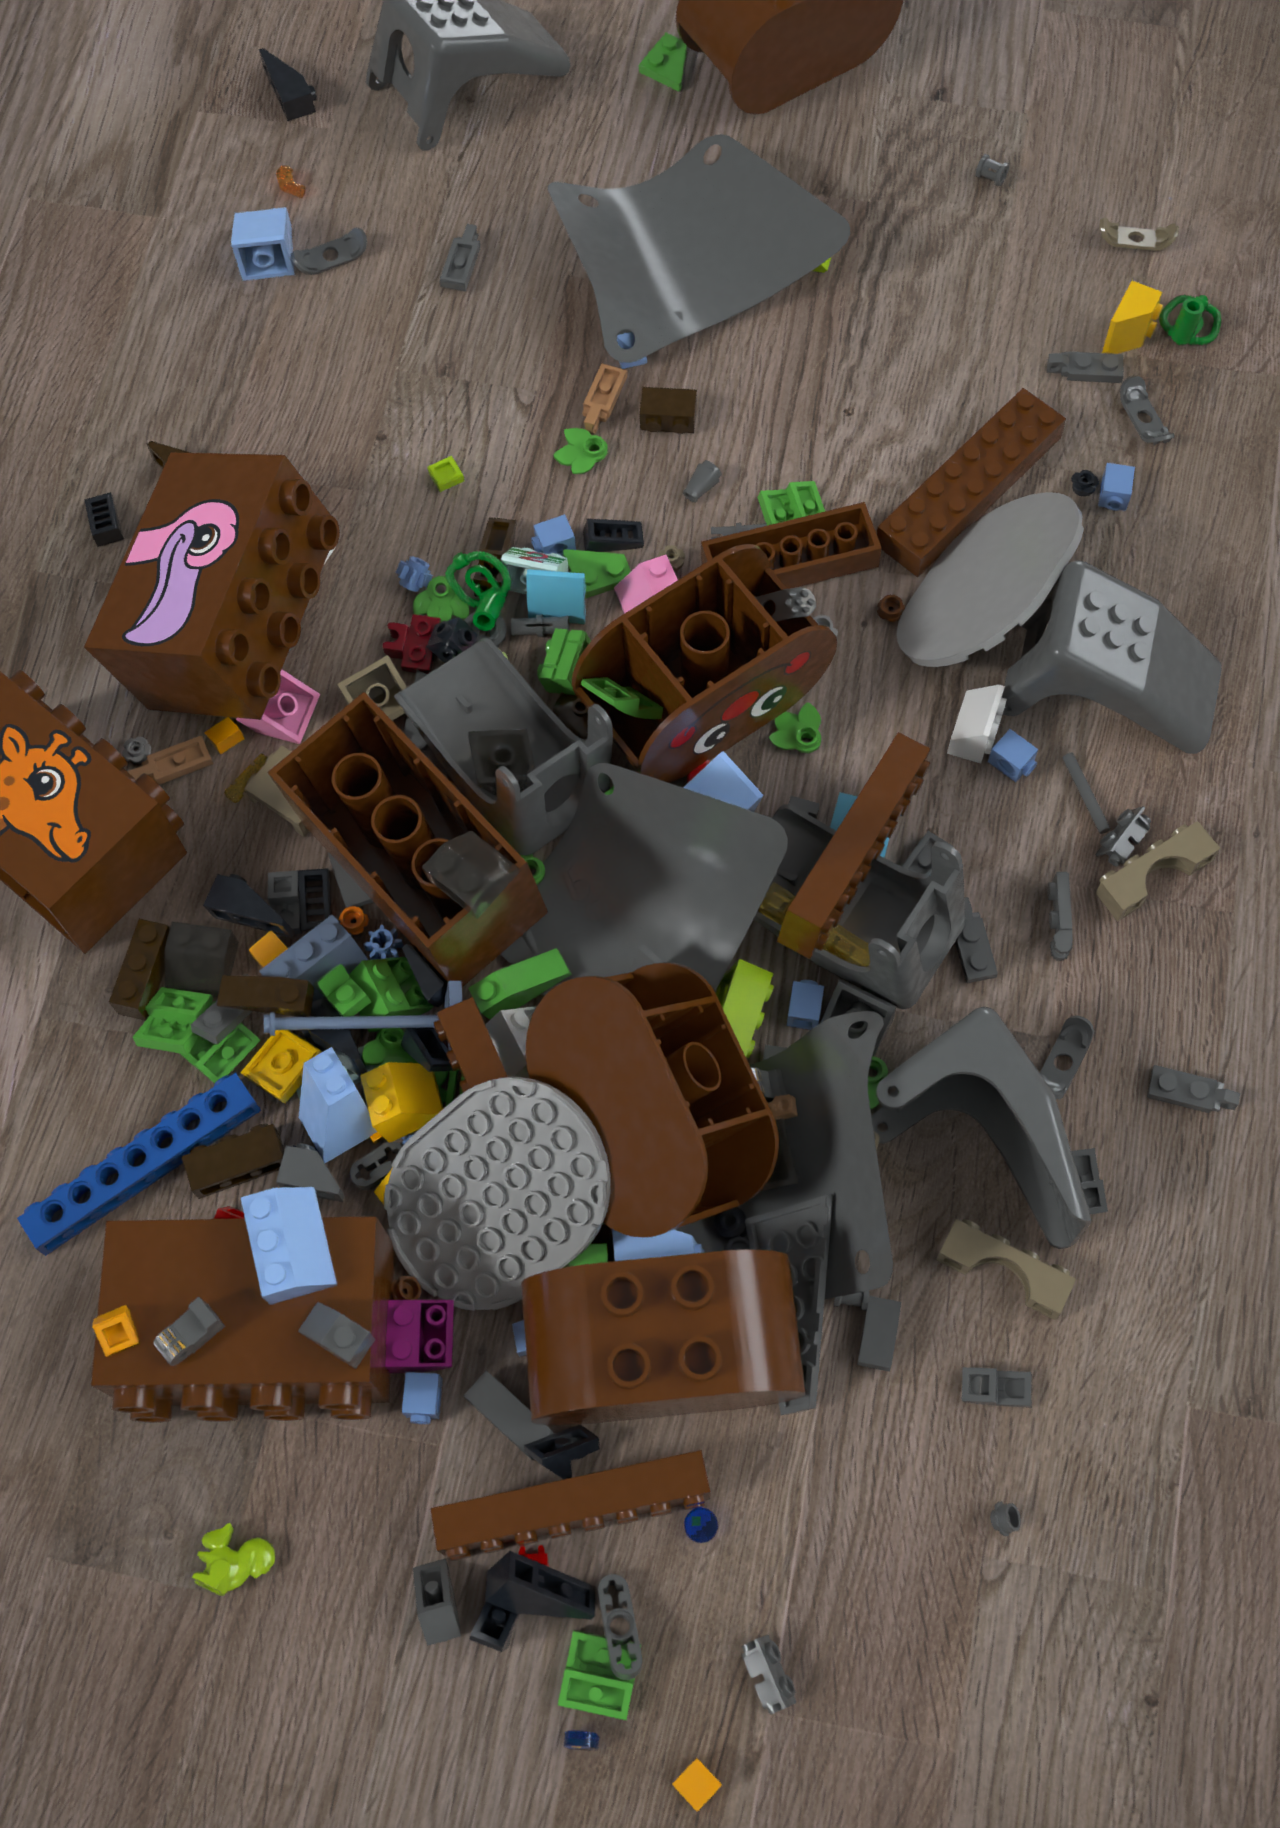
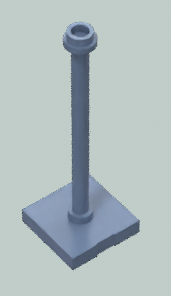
(273, 1023)

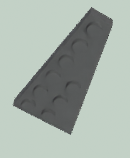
(804, 1236)

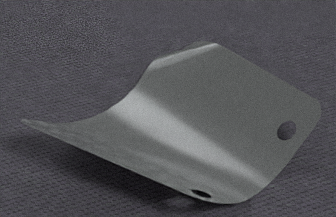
(695, 243)
(667, 864)
(830, 1152)

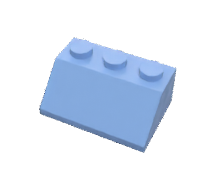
(288, 1242)

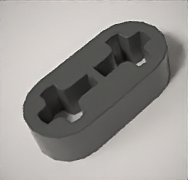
(371, 1161)

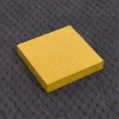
(280, 1064)

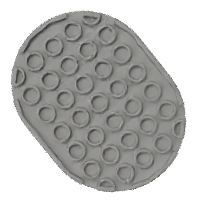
(990, 579)
(497, 1192)

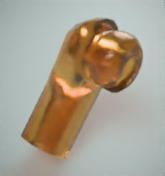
(286, 182)

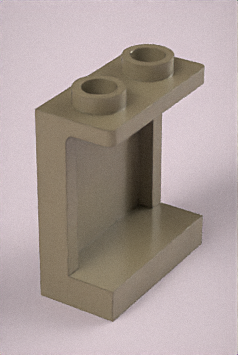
(263, 789)

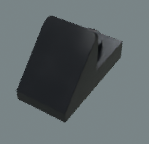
(560, 1448)
(494, 1627)

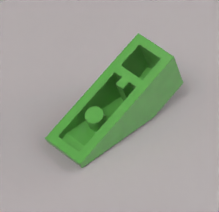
(519, 983)

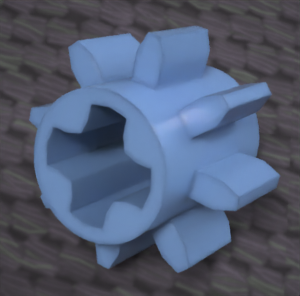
(414, 574)
(376, 942)

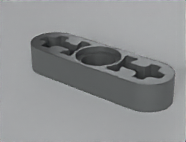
(615, 1653)

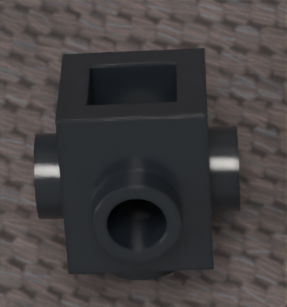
(451, 639)

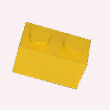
(1133, 319)
(400, 1098)

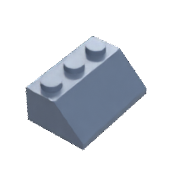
(317, 954)

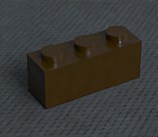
(141, 970)
(234, 1160)

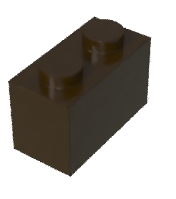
(668, 410)

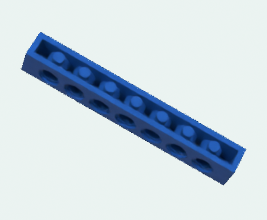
(132, 1180)

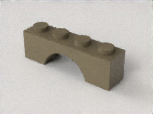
(1186, 851)
(1044, 1285)

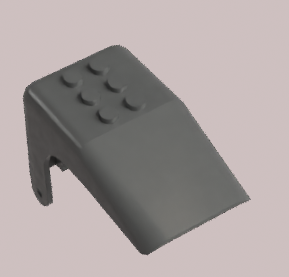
(451, 46)
(1119, 652)
(487, 693)
(903, 937)
(989, 1076)

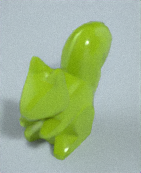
(228, 1568)

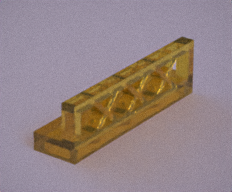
(841, 941)

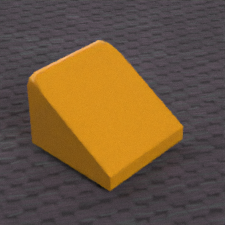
(224, 735)
(267, 949)
(115, 1330)
(697, 1784)

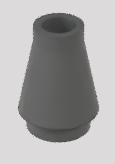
(703, 479)

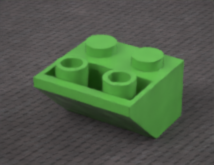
(390, 988)

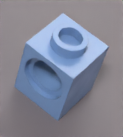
(1116, 486)
(553, 536)
(1013, 756)
(805, 1004)
(422, 1397)

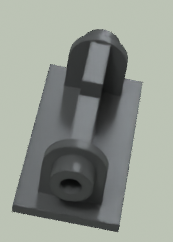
(1130, 826)
(764, 1658)

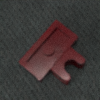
(412, 643)

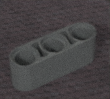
(505, 1412)

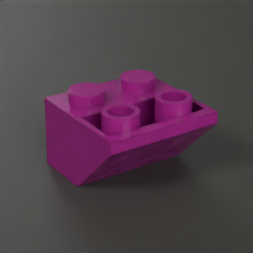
(419, 1335)

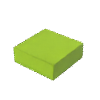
(445, 473)

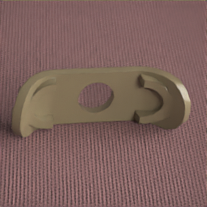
(1152, 239)

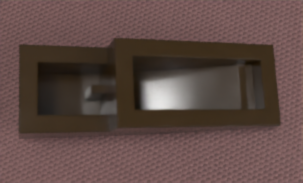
(496, 540)

